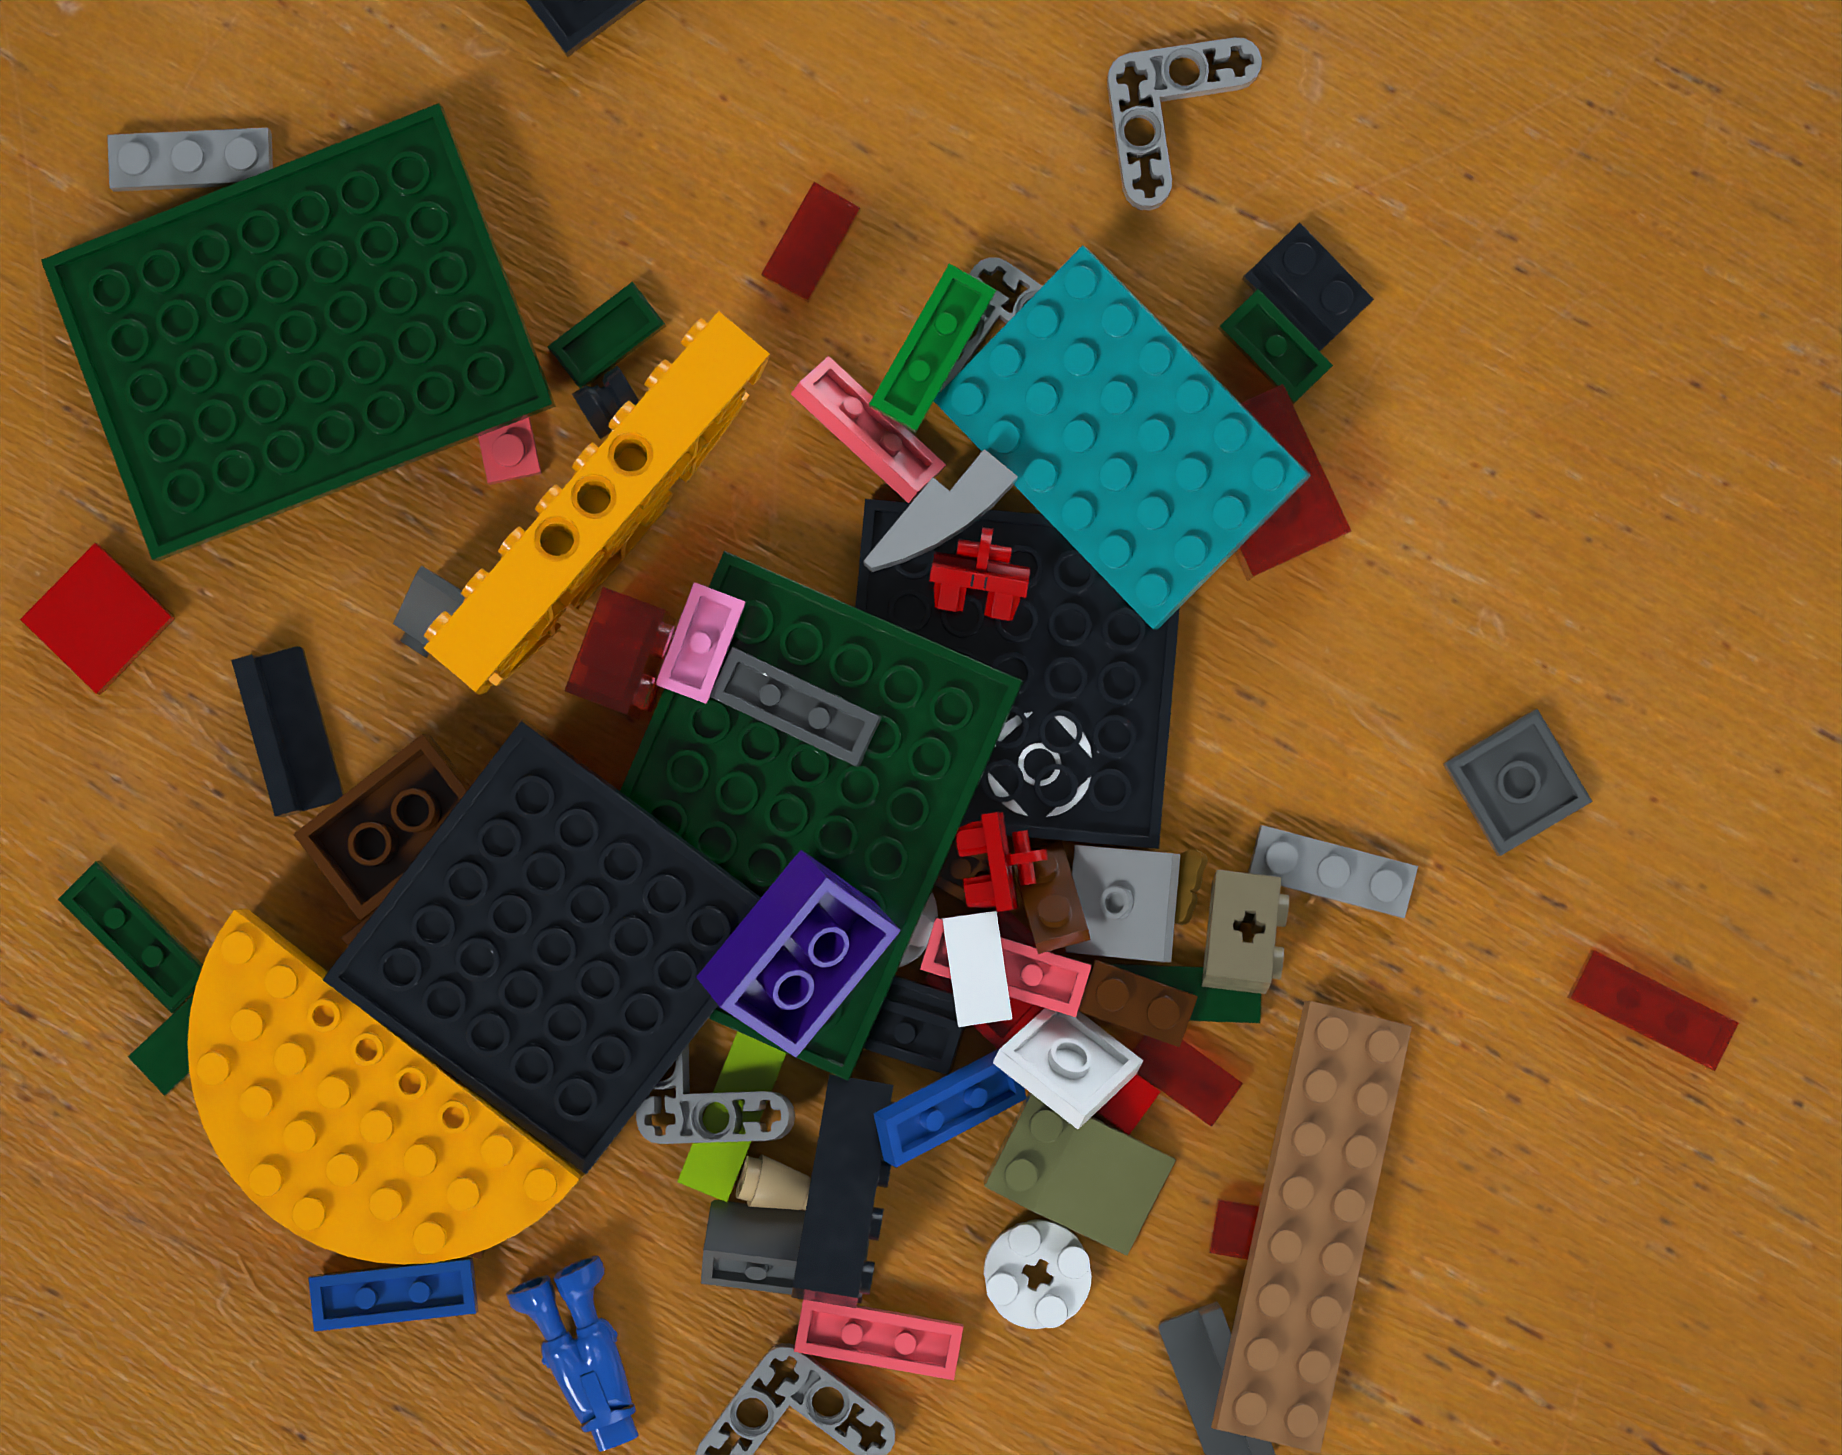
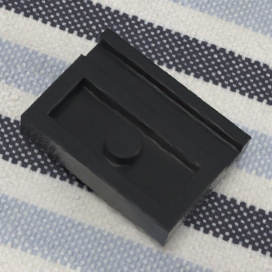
(1308, 286)
(917, 1026)

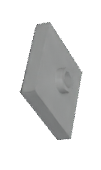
(1126, 902)

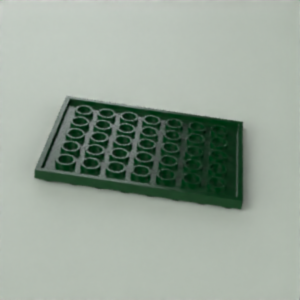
(297, 333)
(762, 795)

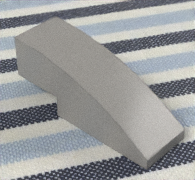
(942, 514)

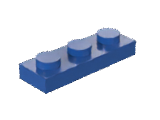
(945, 1109)
(393, 1294)

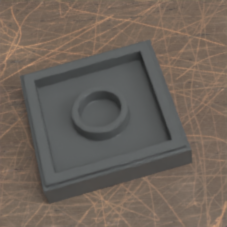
(1517, 782)

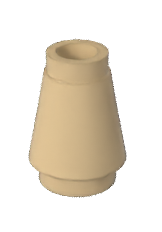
(772, 1184)

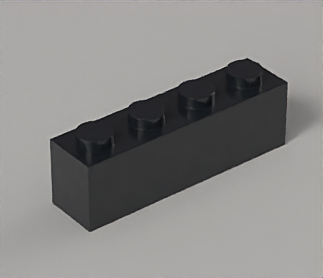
(842, 1195)

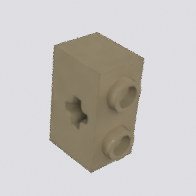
(1239, 900)

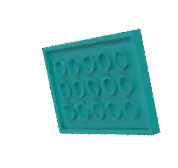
(1121, 437)

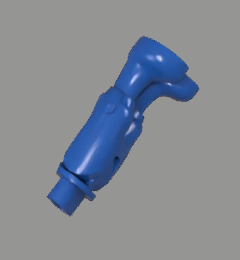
(583, 1366)

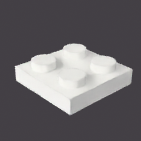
(1068, 1064)

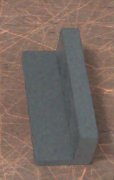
(795, 707)
(752, 1247)
(1198, 1352)

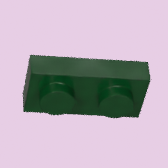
(1275, 346)

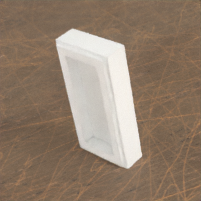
(977, 968)

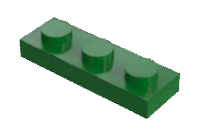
(932, 348)

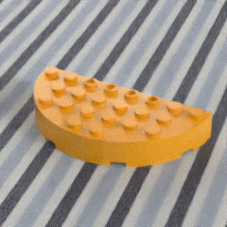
(601, 510)
(346, 1121)

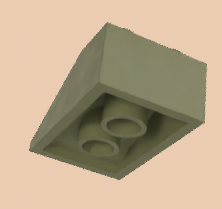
(1080, 1177)

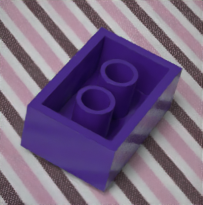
(798, 954)

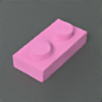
(700, 643)

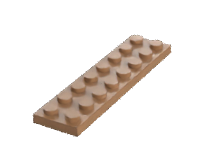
(1311, 1227)

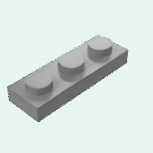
(187, 158)
(1334, 871)

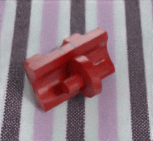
(1001, 580)
(991, 838)

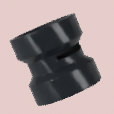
(603, 403)

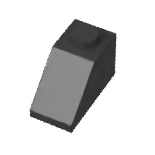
(423, 603)

